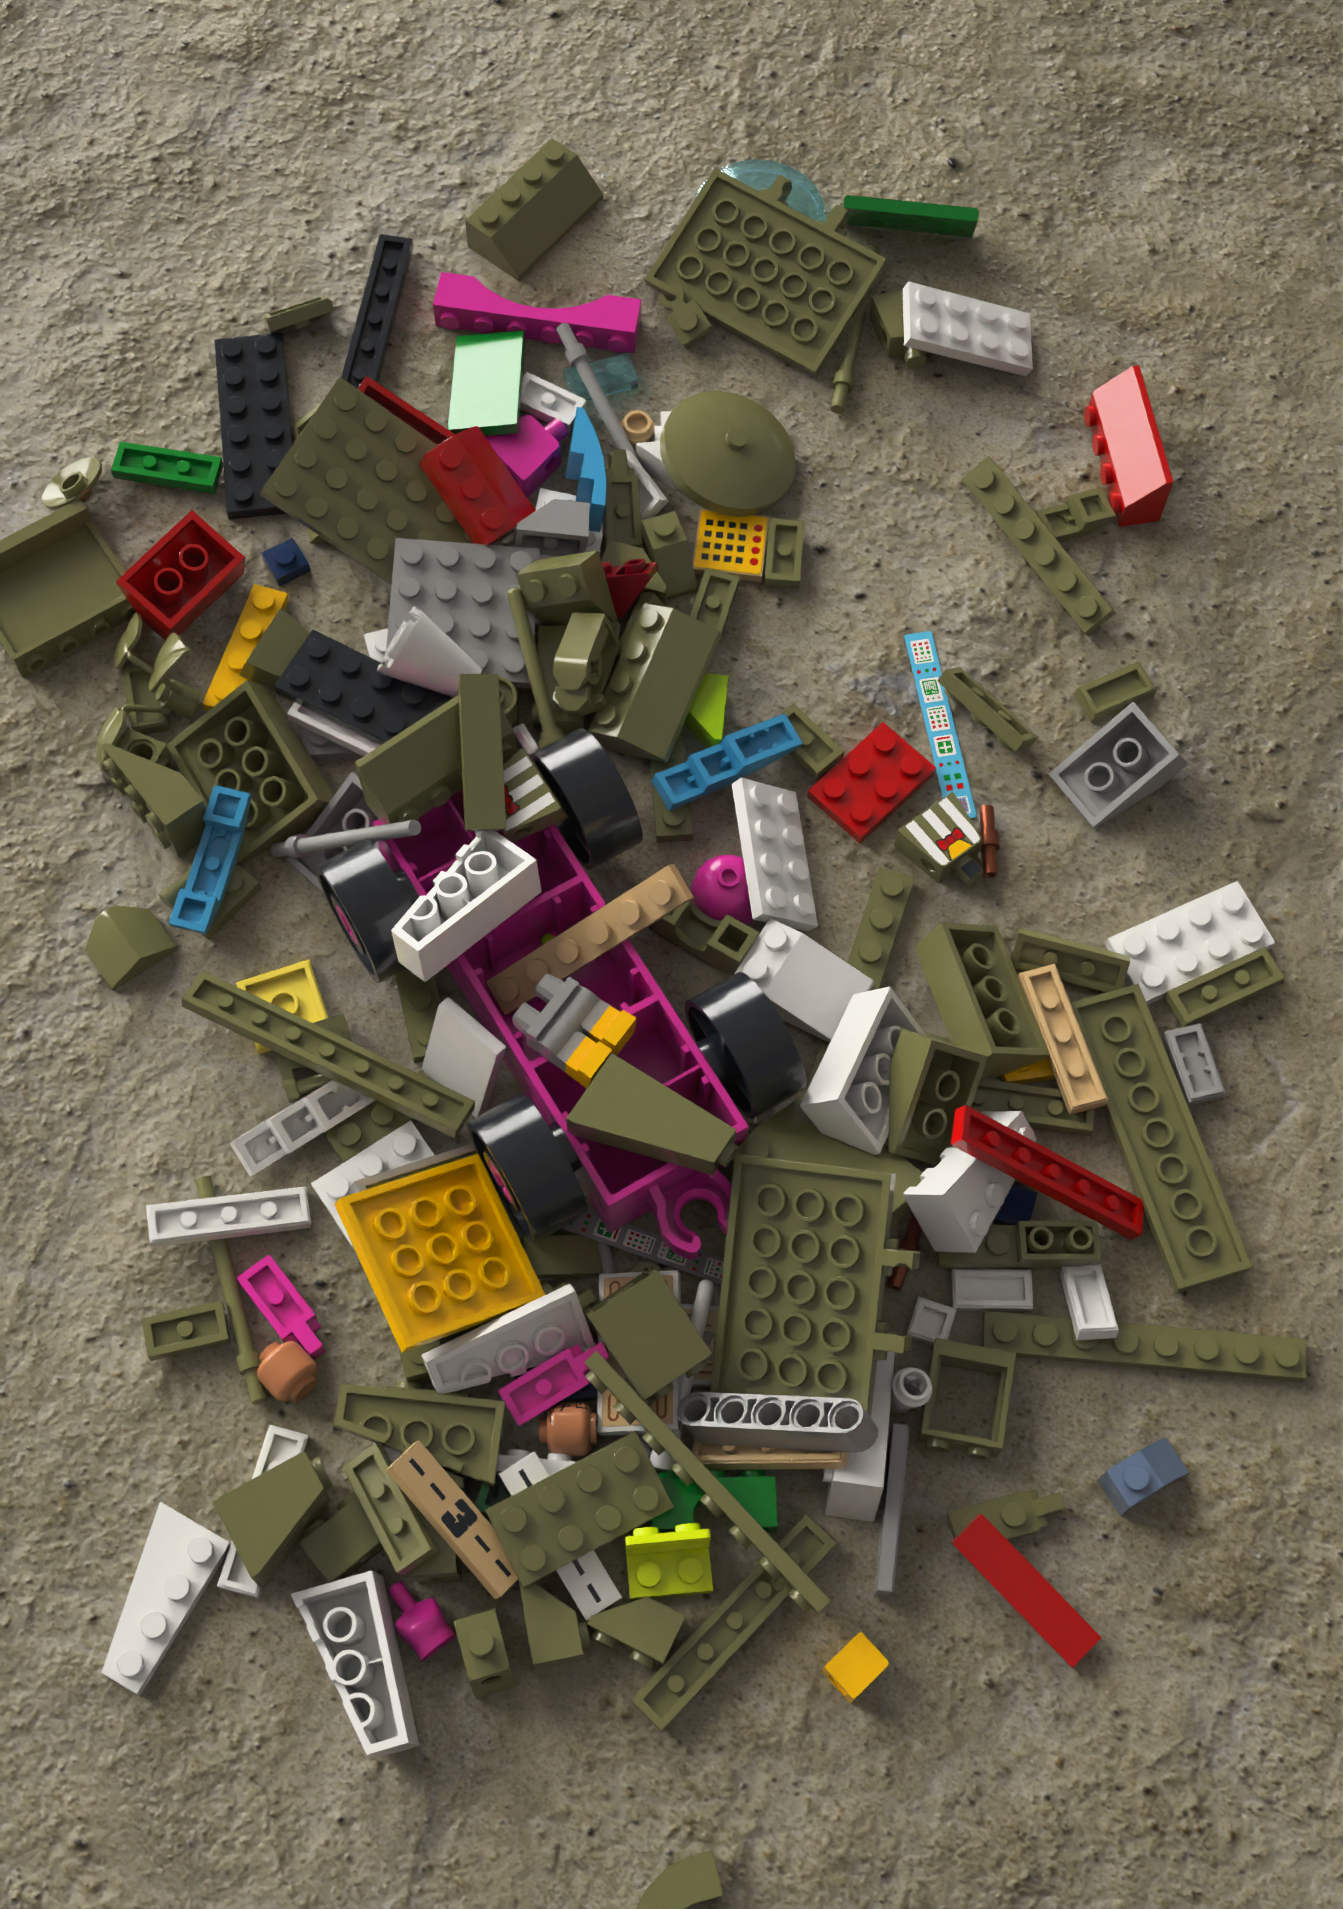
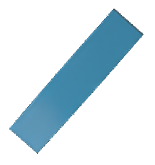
(587, 466)
(726, 762)

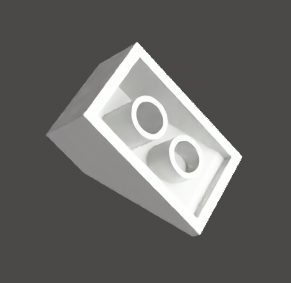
(803, 979)

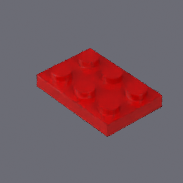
(871, 782)

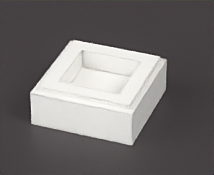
(930, 1321)

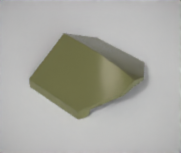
(127, 943)

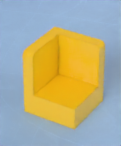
(855, 1667)

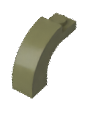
(684, 1884)

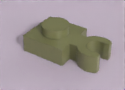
(688, 318)

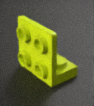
(668, 1562)

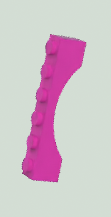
(601, 324)

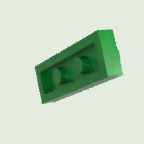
(167, 467)

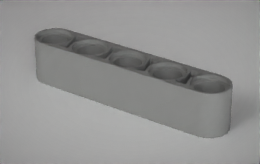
(751, 1420)

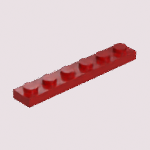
(1047, 1172)

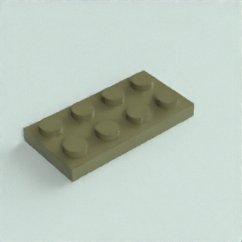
(578, 1509)

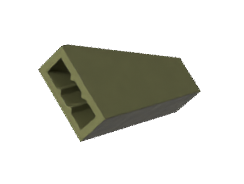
(650, 1119)

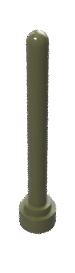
(550, 731)

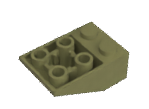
(158, 797)

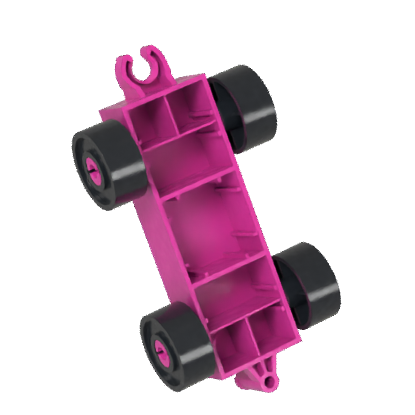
(538, 1168)

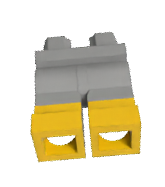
(574, 1028)

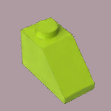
(708, 710)

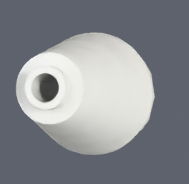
(426, 656)

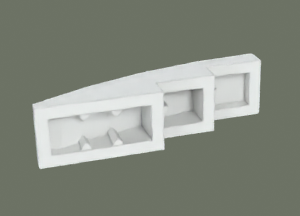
(297, 1125)

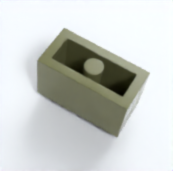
(342, 1541)

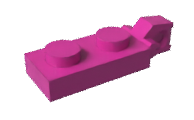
(282, 1305)
(548, 1382)

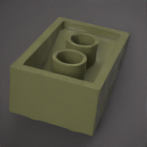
(925, 1089)

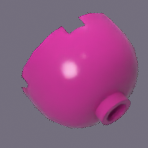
(722, 889)

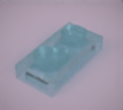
(613, 374)

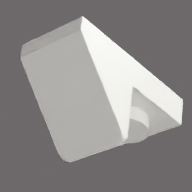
(650, 455)

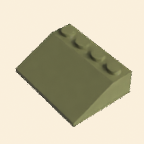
(254, 750)
(796, 1138)

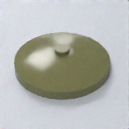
(727, 453)

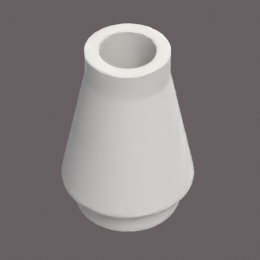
(910, 1389)

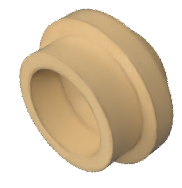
(638, 427)

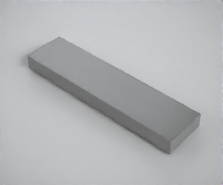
(891, 1510)

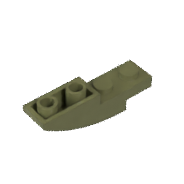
(1030, 1247)

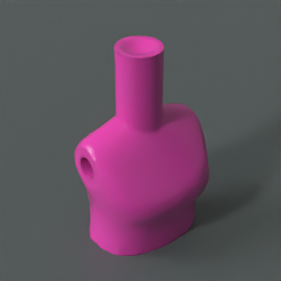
(421, 1623)

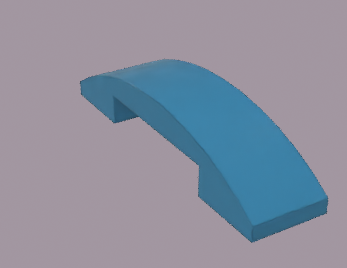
(213, 862)

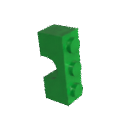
(752, 1490)

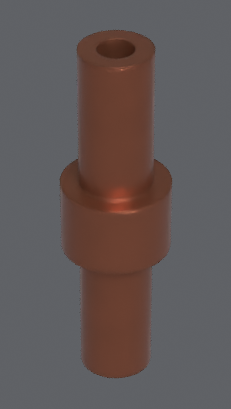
(990, 842)
(909, 1242)

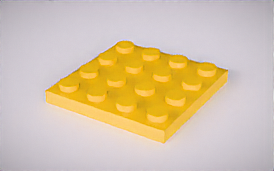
(439, 1251)

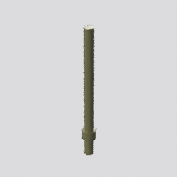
(844, 378)
(248, 1358)

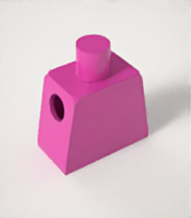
(532, 452)

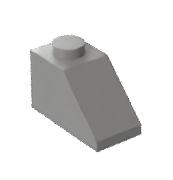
(555, 528)

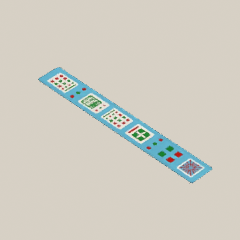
(938, 719)

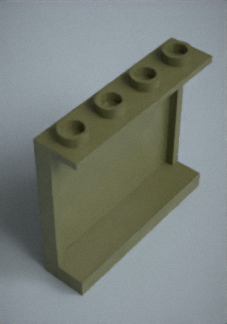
(57, 588)

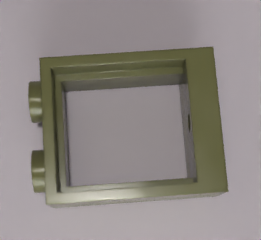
(975, 1359)

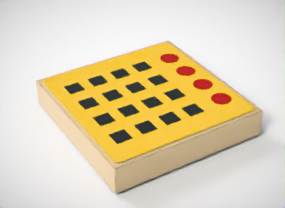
(731, 545)

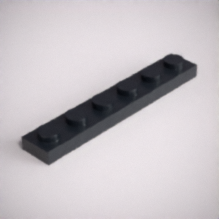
(378, 309)

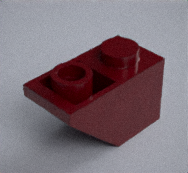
(627, 582)

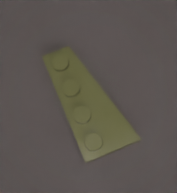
(456, 1430)

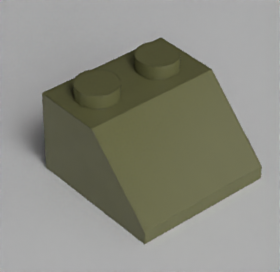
(566, 585)

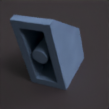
(1142, 1475)

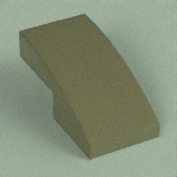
(1078, 516)

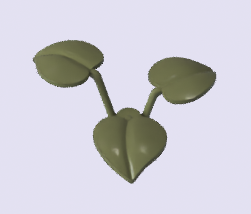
(170, 693)

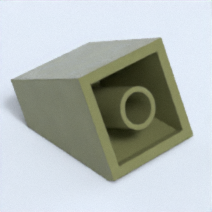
(649, 1334)
(273, 1512)

